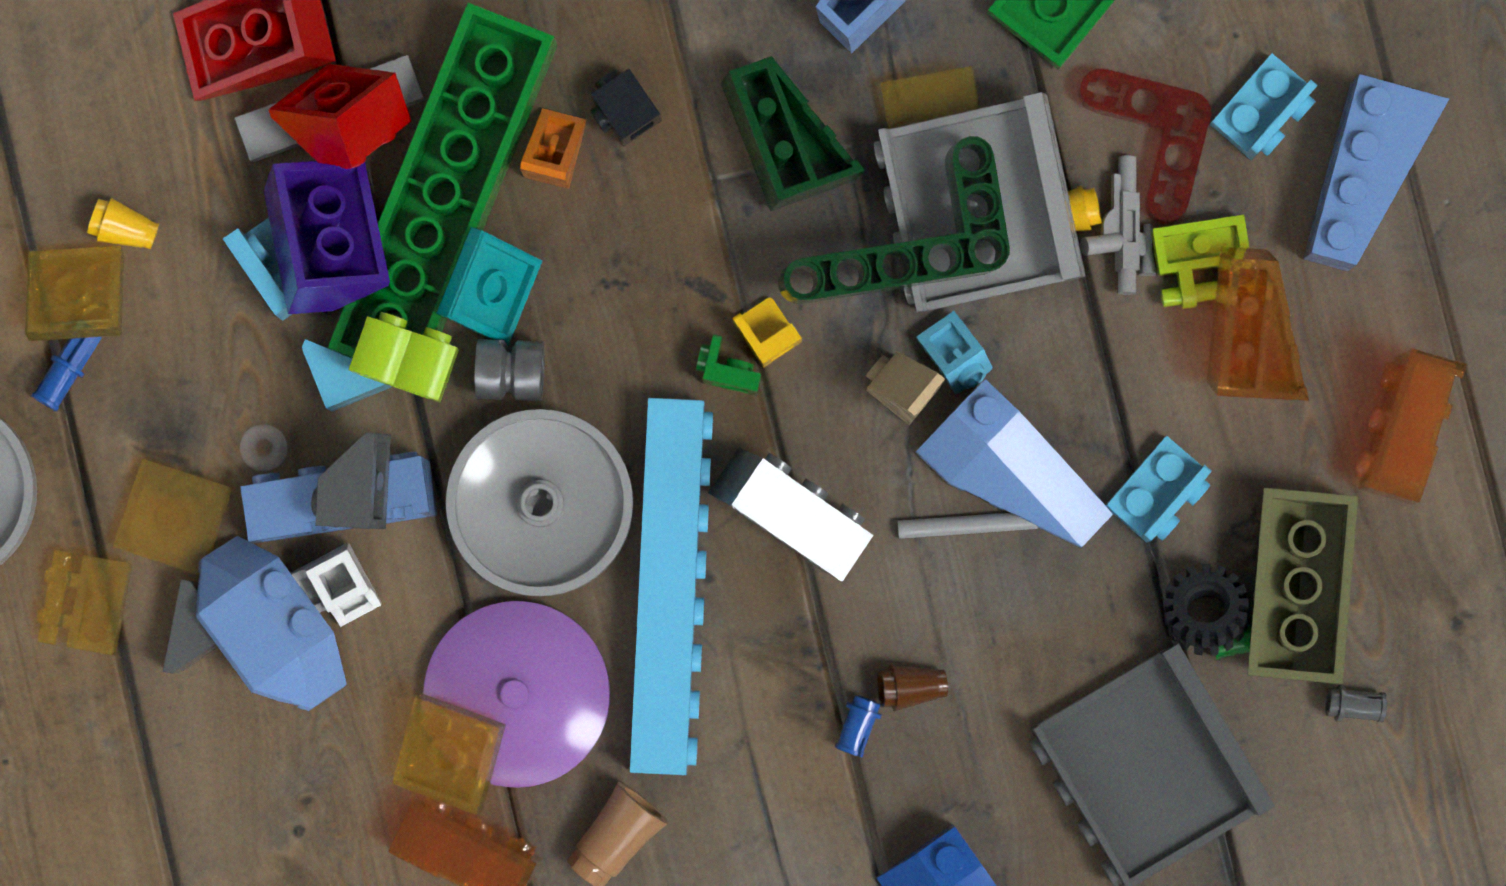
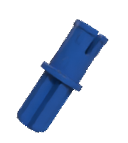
(64, 371)

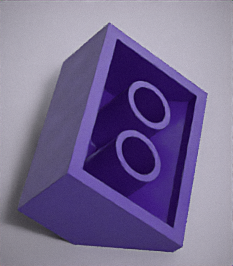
(324, 235)

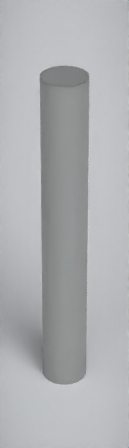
(962, 525)

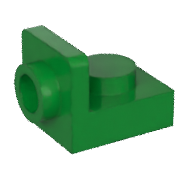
(734, 376)

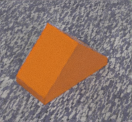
(553, 148)

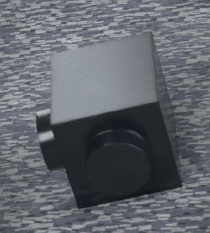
(623, 106)

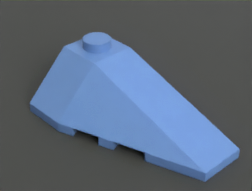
(1007, 462)

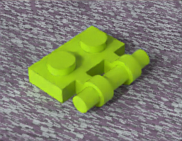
(1191, 248)

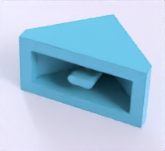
(334, 380)

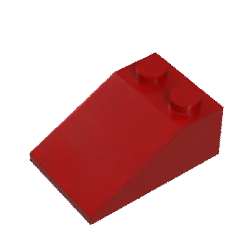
(250, 43)

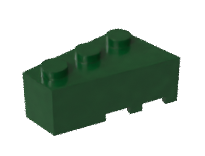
(784, 136)

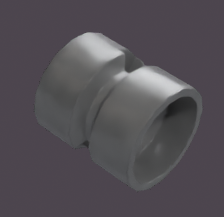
(509, 370)

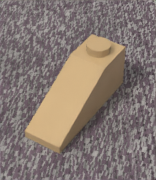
(903, 385)

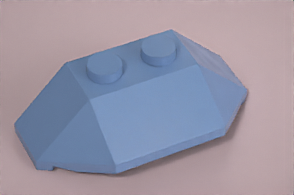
(267, 626)

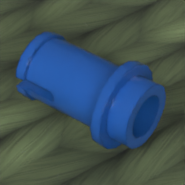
(858, 725)

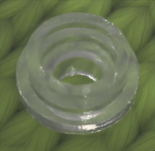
(253, 437)

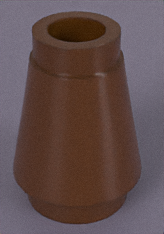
(910, 686)

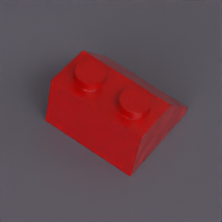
(343, 113)

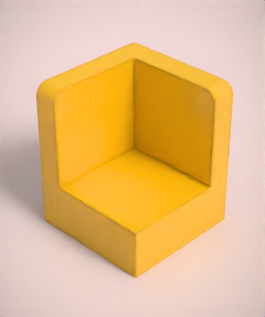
(767, 331)

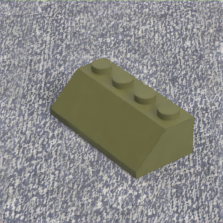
(1302, 586)

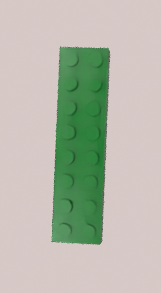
(452, 167)

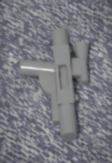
(1122, 230)

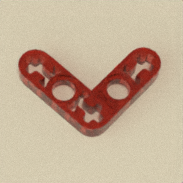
(1163, 118)

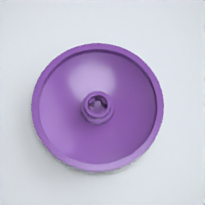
(533, 675)

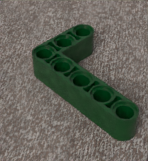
(916, 252)

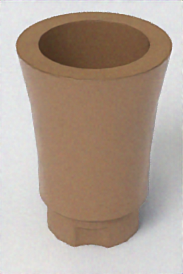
(616, 835)

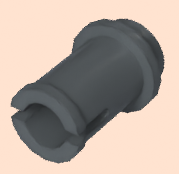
(1355, 704)

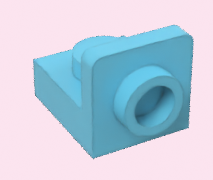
(955, 353)

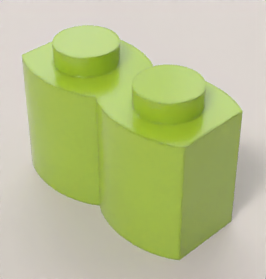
(403, 357)

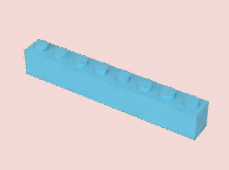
(668, 587)

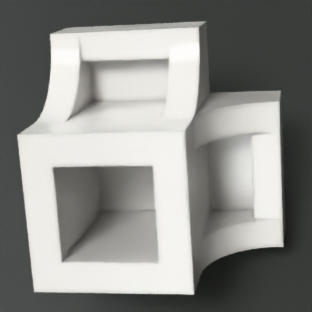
(338, 585)

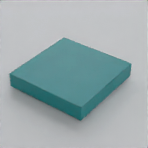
(489, 286)

